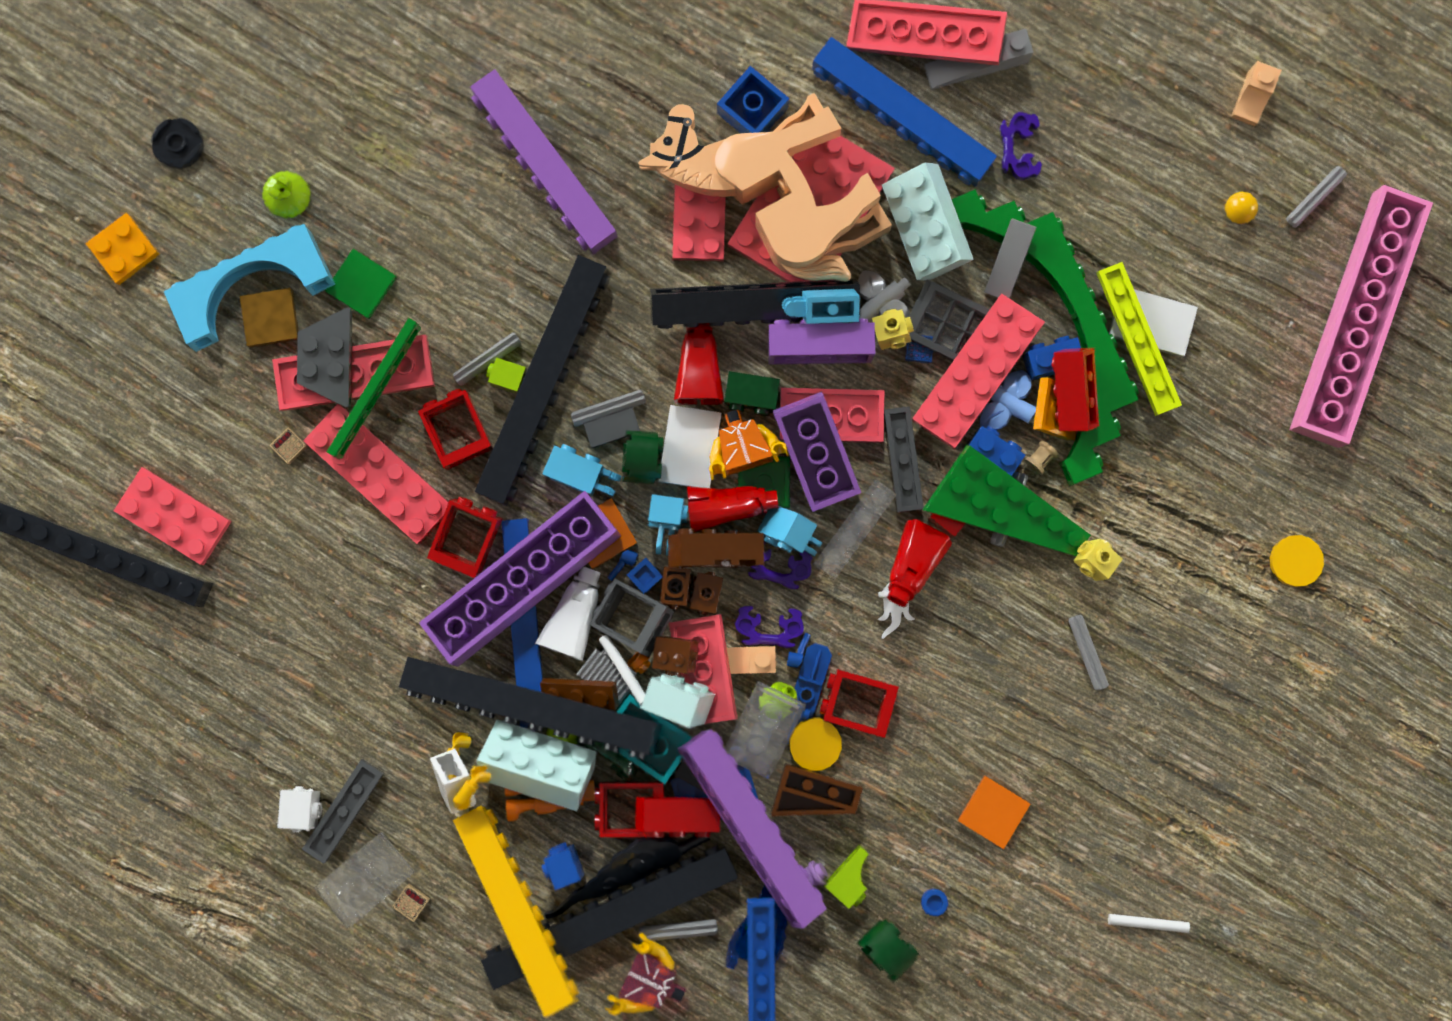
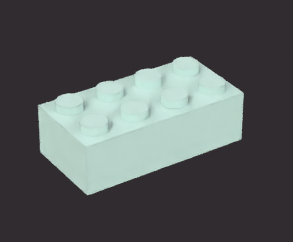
(927, 221)
(537, 764)

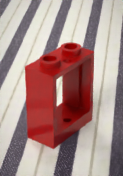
(467, 452)
(455, 561)
(885, 708)
(601, 798)

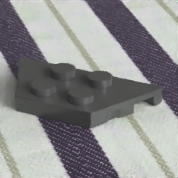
(326, 357)

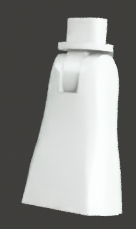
(569, 625)

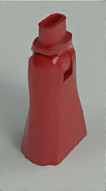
(699, 369)
(720, 505)
(916, 559)

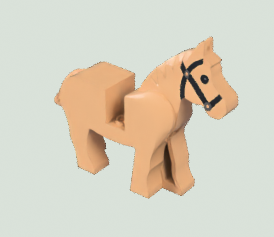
(794, 230)

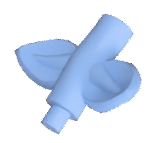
(1009, 402)

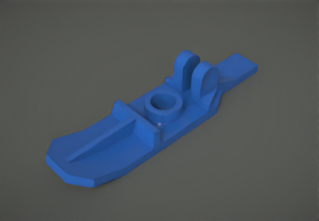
(812, 677)

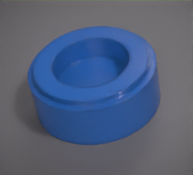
(934, 902)

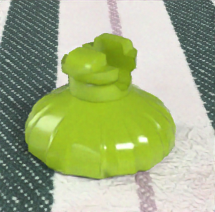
(290, 201)

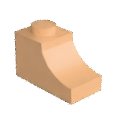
(1255, 93)
(752, 659)

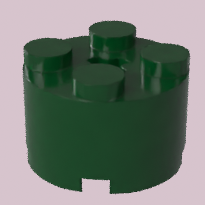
(641, 457)
(887, 950)

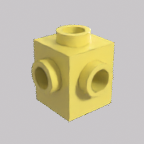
(893, 329)
(1097, 559)

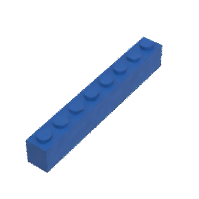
(903, 112)

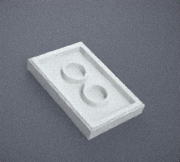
(1168, 320)
(688, 446)

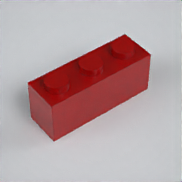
(1076, 389)
(676, 816)

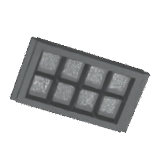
(946, 318)

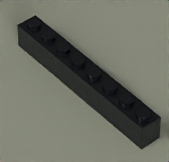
(731, 302)

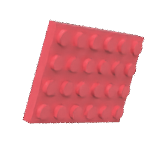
(831, 173)

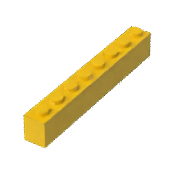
(516, 912)

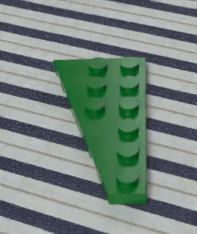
(993, 500)

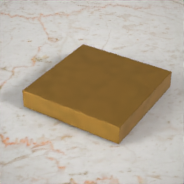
(269, 317)

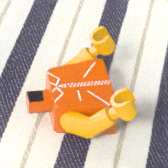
(743, 446)

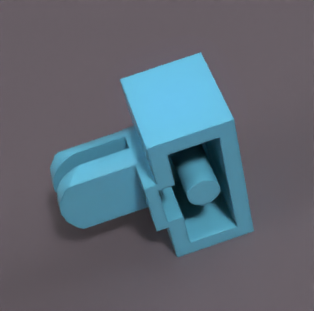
(666, 514)
(789, 531)

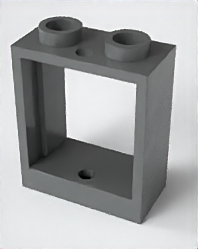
(654, 627)

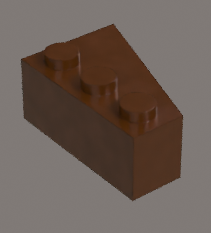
(715, 549)
(813, 793)

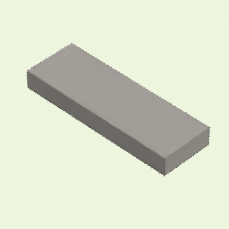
(1010, 258)

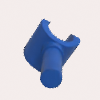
(627, 557)
(795, 659)

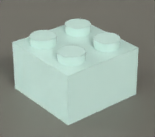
(678, 700)

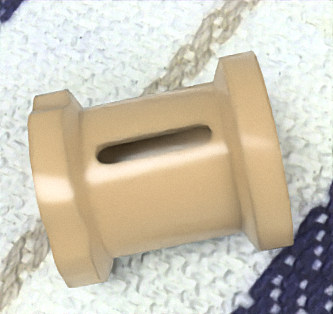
(1041, 457)

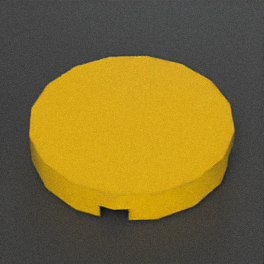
(1296, 560)
(815, 744)

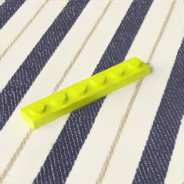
(1138, 339)

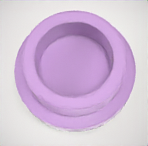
(817, 873)

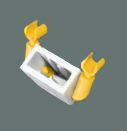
(454, 779)

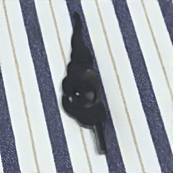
(630, 865)

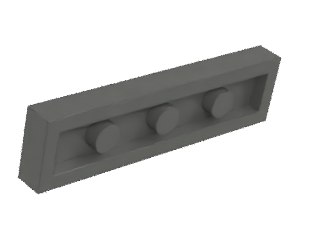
(903, 459)
(343, 811)

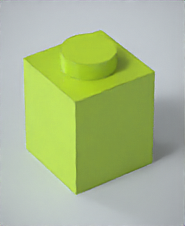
(506, 375)

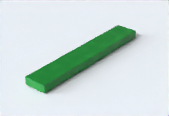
(374, 389)

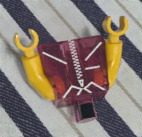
(647, 981)

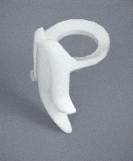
(896, 612)

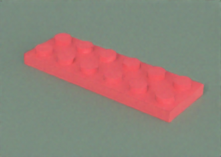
(927, 31)
(978, 371)
(412, 374)
(381, 477)

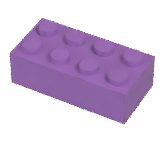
(821, 342)
(817, 451)

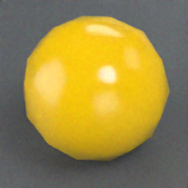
(1241, 207)

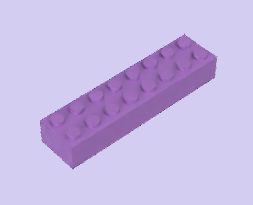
(520, 579)

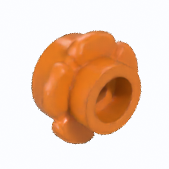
(639, 663)

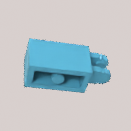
(824, 306)
(577, 471)

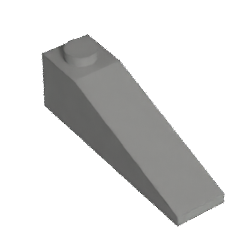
(1015, 52)

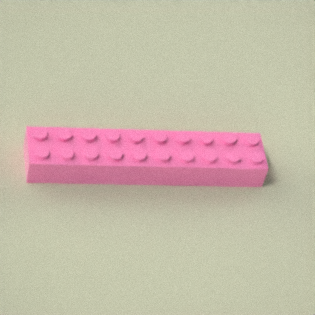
(1361, 316)

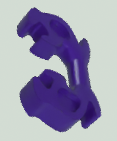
(1021, 168)
(799, 571)
(792, 628)

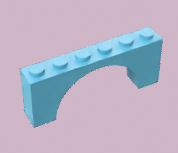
(198, 298)

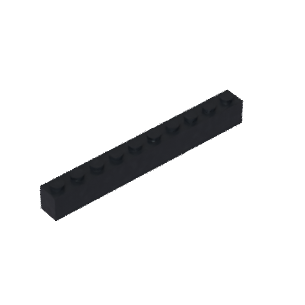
(542, 381)
(104, 555)
(530, 706)
(621, 910)

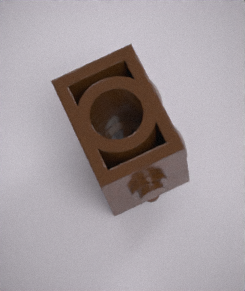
(681, 577)
(700, 603)
(675, 655)

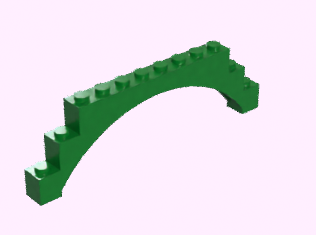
(1055, 261)

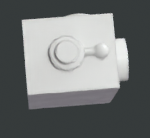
(299, 809)

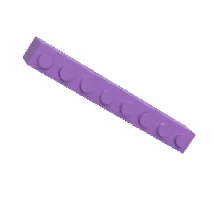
(543, 161)
(752, 828)

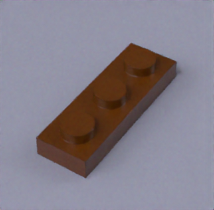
(590, 692)

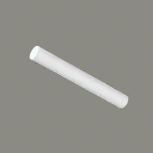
(623, 669)
(1148, 923)

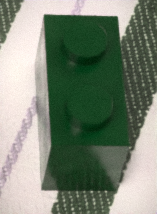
(751, 393)

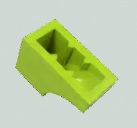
(846, 880)

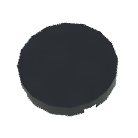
(177, 143)

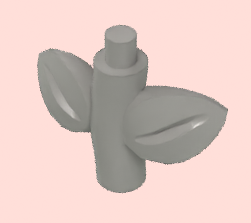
(880, 297)

